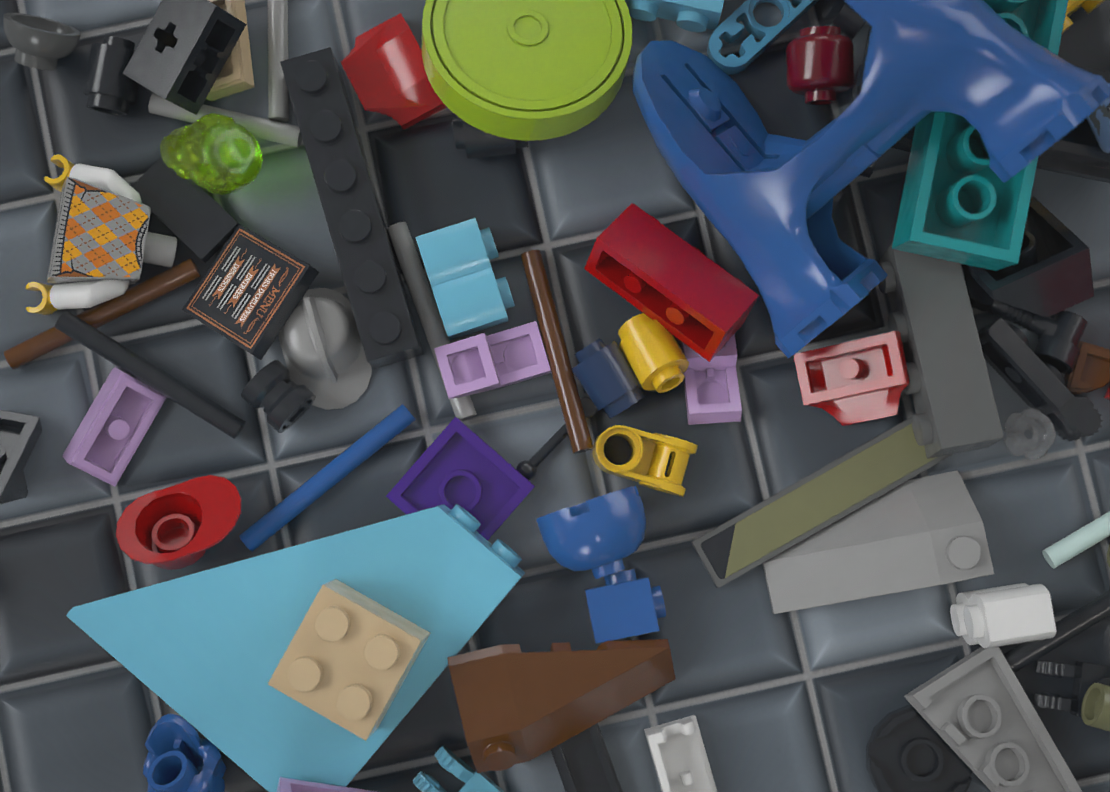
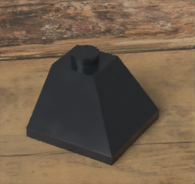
(1050, 270)

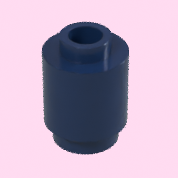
(607, 377)

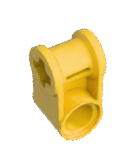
(648, 458)

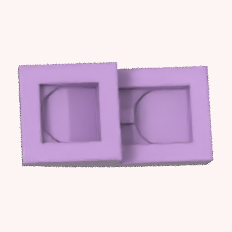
(492, 360)
(712, 386)

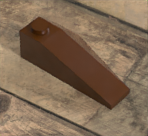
(532, 701)

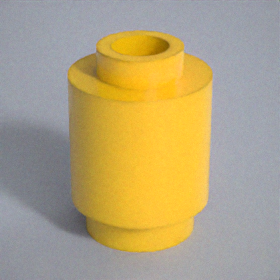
(652, 353)

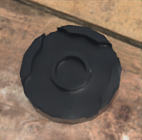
(913, 757)

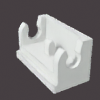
(680, 756)

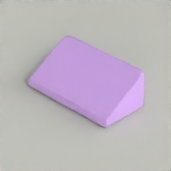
(113, 427)

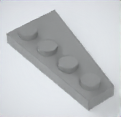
(993, 725)

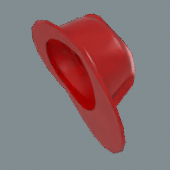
(179, 522)

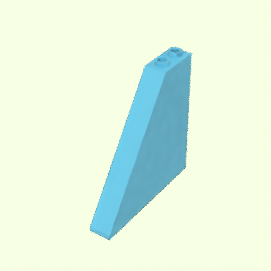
(221, 632)

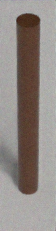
(105, 312)
(556, 351)

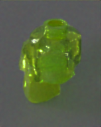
(214, 154)

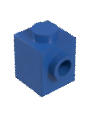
(624, 606)

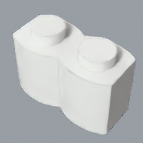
(1004, 615)

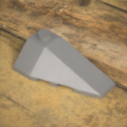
(896, 543)

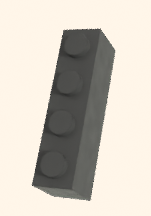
(941, 354)

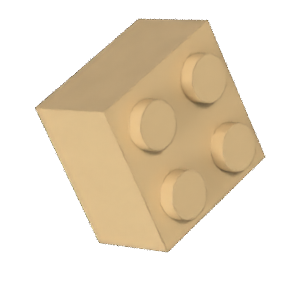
(349, 658)

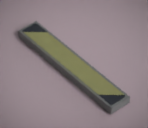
(812, 503)

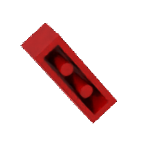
(670, 281)

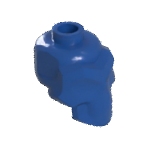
(181, 759)

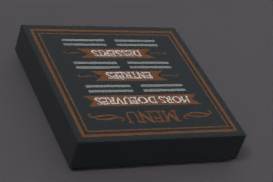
(250, 291)

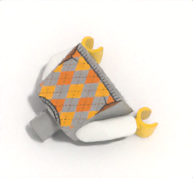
(97, 239)

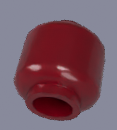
(820, 64)

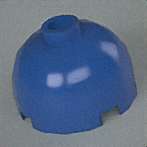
(596, 532)

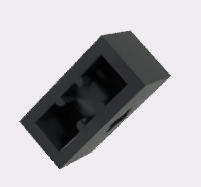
(184, 51)

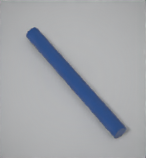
(327, 478)

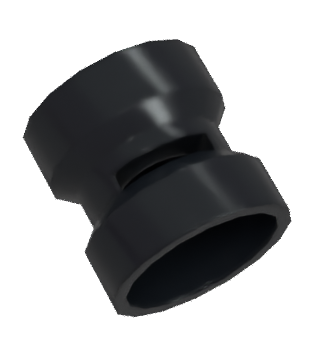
(281, 400)

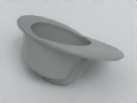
(326, 349)

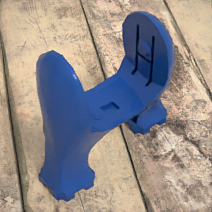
(778, 191)

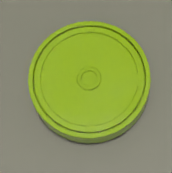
(526, 63)

